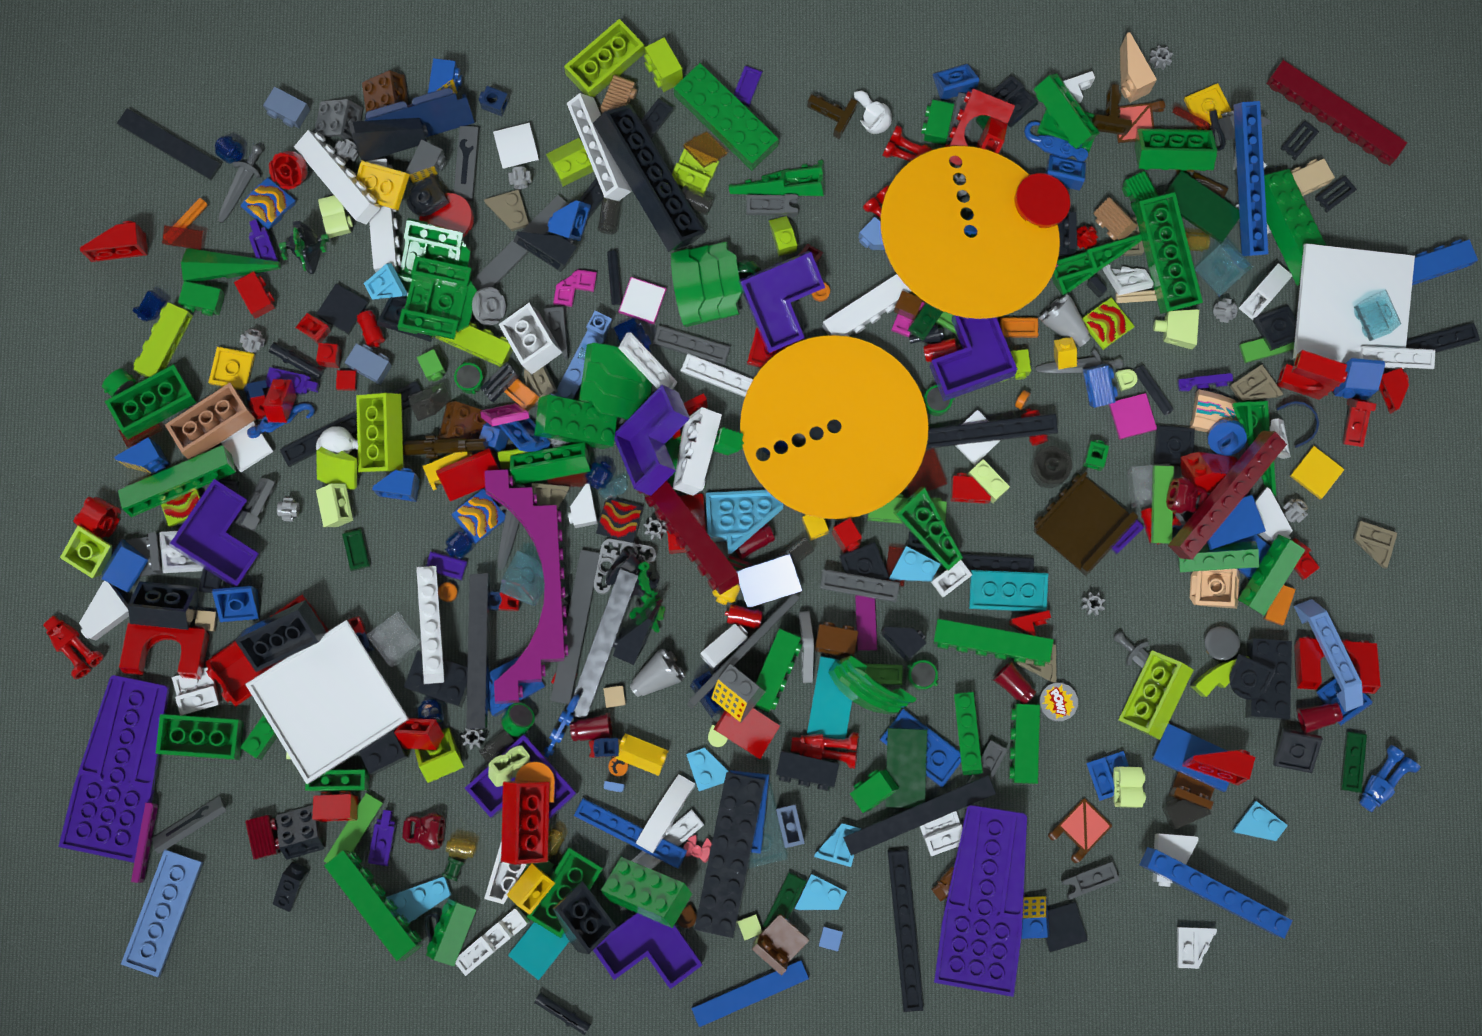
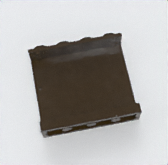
(1084, 524)

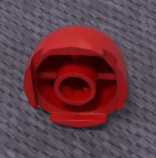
(288, 169)

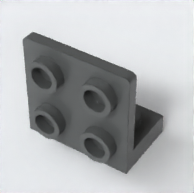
(335, 117)
(149, 548)

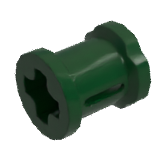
(452, 869)

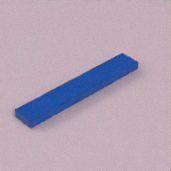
(627, 832)
(749, 994)

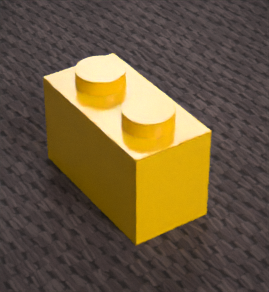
(530, 889)

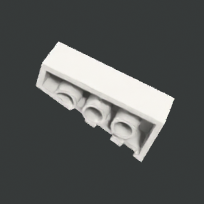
(696, 450)
(502, 879)

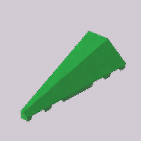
(802, 182)
(207, 265)
(1079, 268)
(1255, 419)

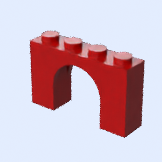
(977, 104)
(1312, 375)
(141, 638)
(1362, 654)

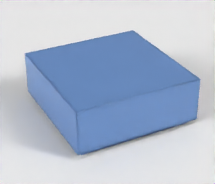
(614, 786)
(830, 938)

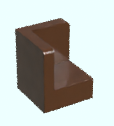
(908, 305)

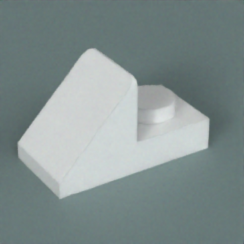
(1080, 82)
(951, 579)

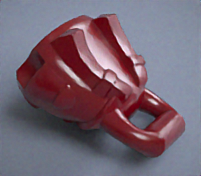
(1184, 495)
(427, 830)

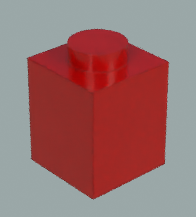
(328, 355)

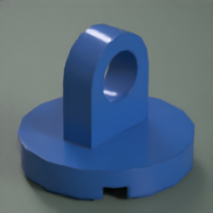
(1227, 437)

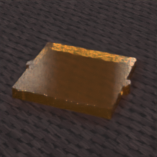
(705, 149)

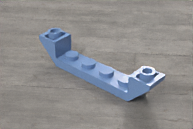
(572, 379)
(1335, 653)

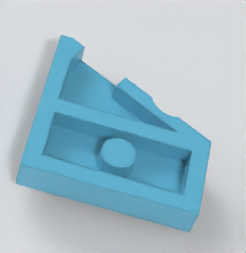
(385, 284)
(914, 567)
(706, 769)
(1260, 823)
(835, 847)
(820, 895)

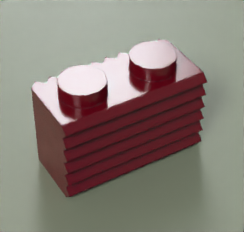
(263, 836)

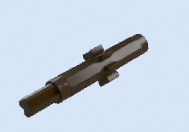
(433, 446)

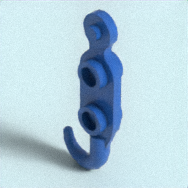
(1055, 145)
(254, 432)
(565, 719)

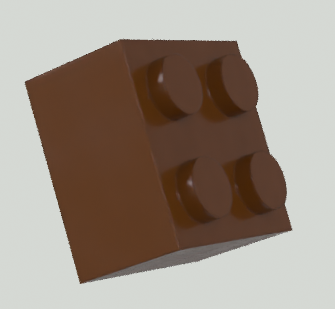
(836, 640)

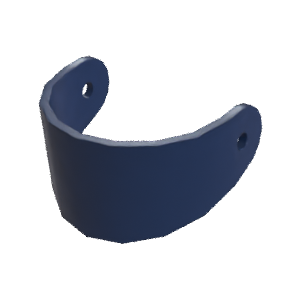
(1309, 407)

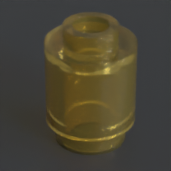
(1197, 241)
(554, 842)
(460, 848)

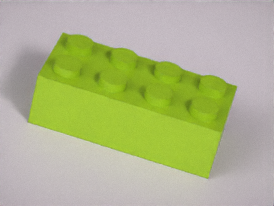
(603, 58)
(379, 432)

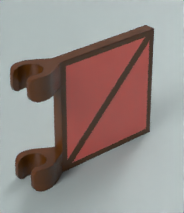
(1141, 118)
(1084, 827)

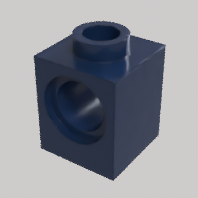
(499, 106)

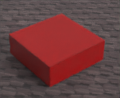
(346, 380)

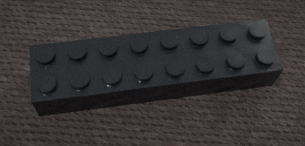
(649, 177)
(730, 854)

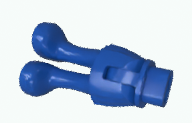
(1379, 790)

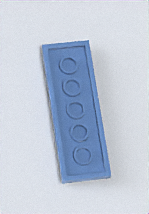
(162, 913)

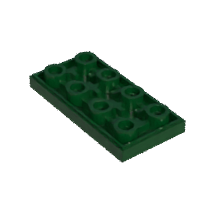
(1204, 207)
(907, 766)

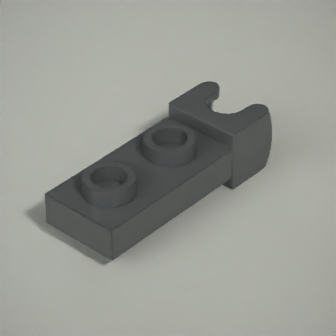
(772, 205)
(556, 324)
(255, 505)
(991, 760)
(1091, 880)

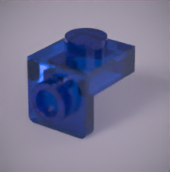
(150, 306)

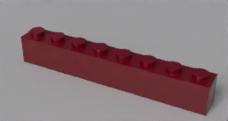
(1336, 113)
(1227, 495)
(693, 538)

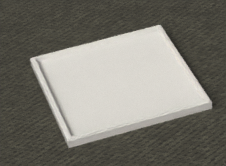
(1336, 282)
(327, 702)

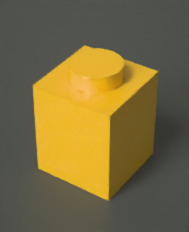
(1065, 353)
(815, 526)

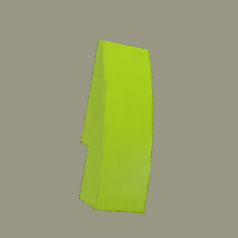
(1214, 677)

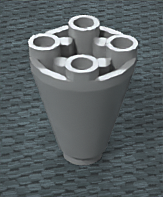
(1066, 320)
(657, 674)

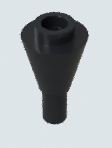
(935, 336)

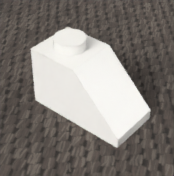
(583, 509)

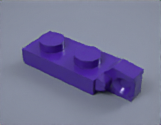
(261, 242)
(300, 382)
(1203, 382)
(382, 840)

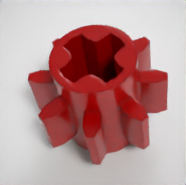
(1086, 237)

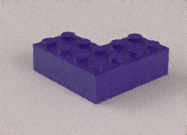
(770, 296)
(980, 362)
(644, 437)
(205, 536)
(491, 797)
(646, 937)

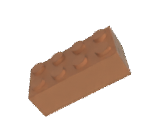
(210, 422)

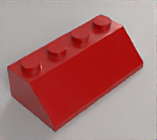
(525, 822)

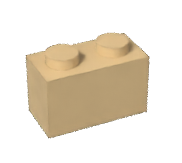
(1312, 177)

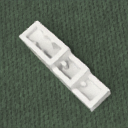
(665, 813)
(491, 941)

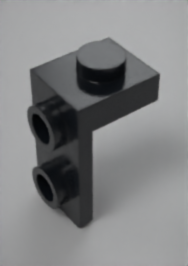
(289, 886)

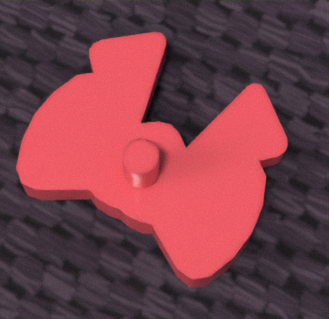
(696, 851)

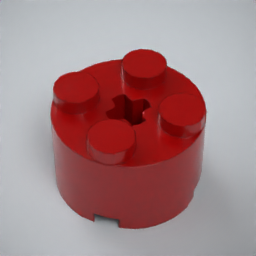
(98, 517)

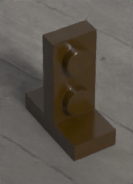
(833, 112)
(1110, 121)

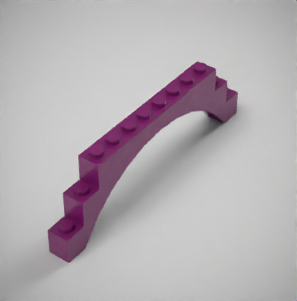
(548, 640)

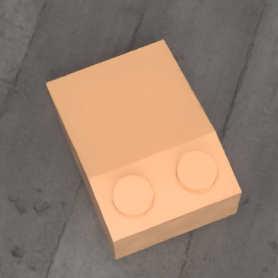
(1136, 74)

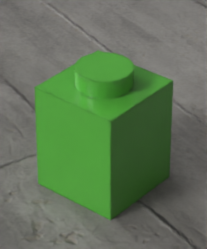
(431, 366)

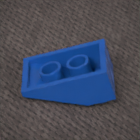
(527, 688)

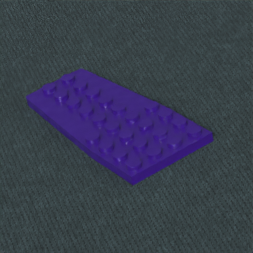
(116, 771)
(985, 904)

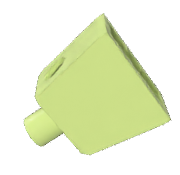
(1179, 328)

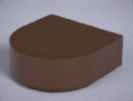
(687, 917)

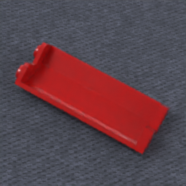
(234, 670)

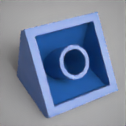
(955, 81)
(1067, 171)
(124, 566)
(236, 603)

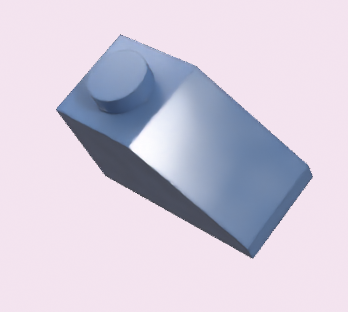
(871, 236)

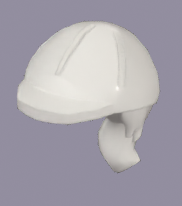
(876, 116)
(337, 440)

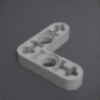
(611, 557)
(807, 647)

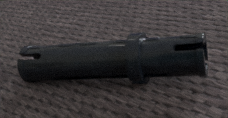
(290, 357)
(562, 1013)

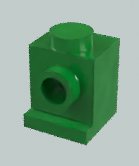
(1101, 449)

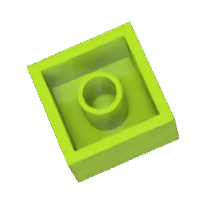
(663, 65)

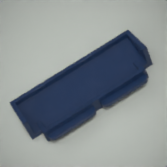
(438, 110)

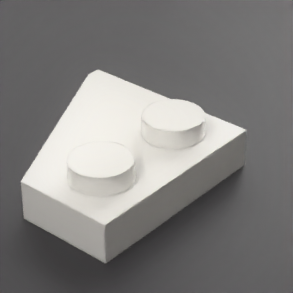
(1128, 279)
(1278, 426)
(1192, 945)

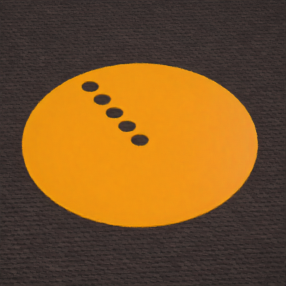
(935, 259)
(879, 434)

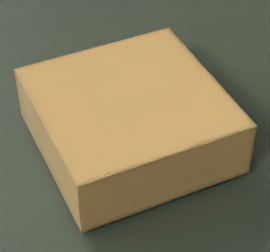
(206, 620)
(614, 696)

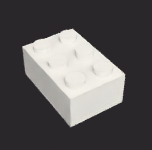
(530, 338)

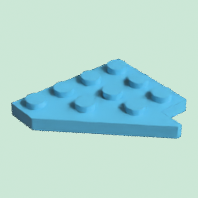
(739, 515)

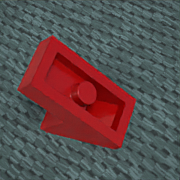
(313, 328)
(1306, 564)
(1025, 623)

